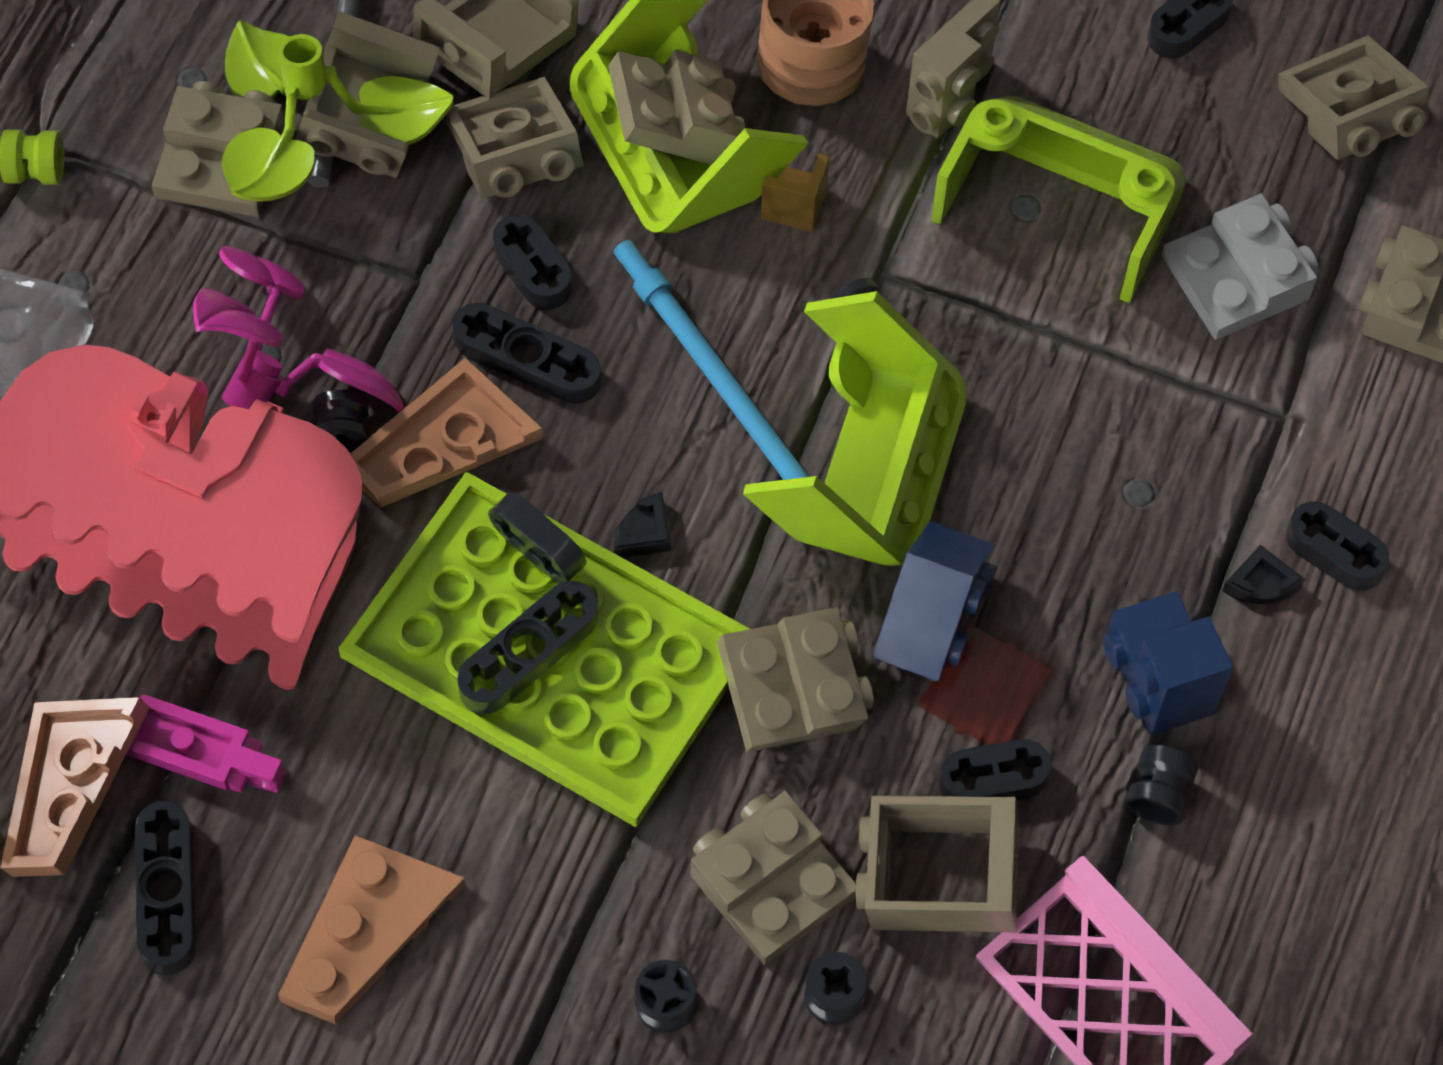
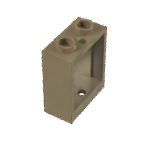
(945, 815)

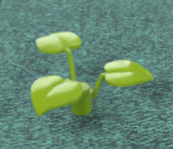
(271, 165)

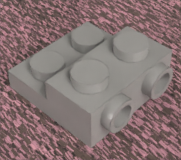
(1242, 266)

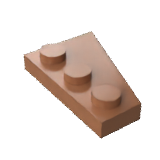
(362, 924)

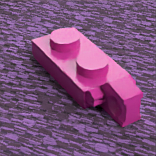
(204, 749)

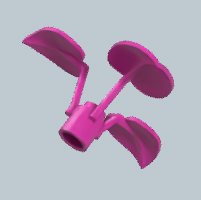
(258, 372)

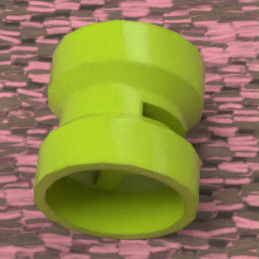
(32, 157)

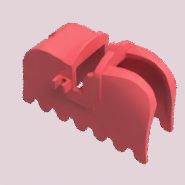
(215, 531)

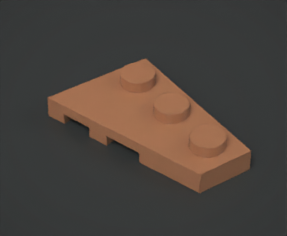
(442, 435)
(64, 778)

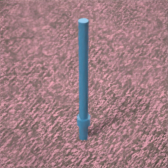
(655, 291)

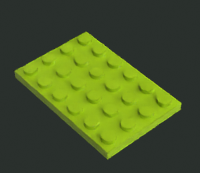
(601, 718)

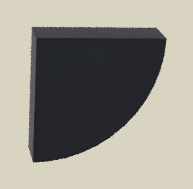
(643, 529)
(1263, 579)

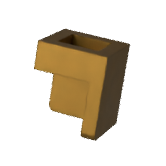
(796, 195)

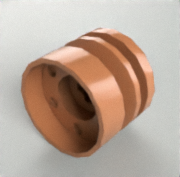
(814, 48)

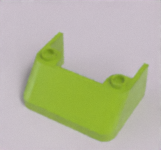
(1076, 151)
(663, 187)
(891, 444)

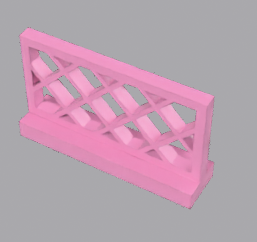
(1140, 948)

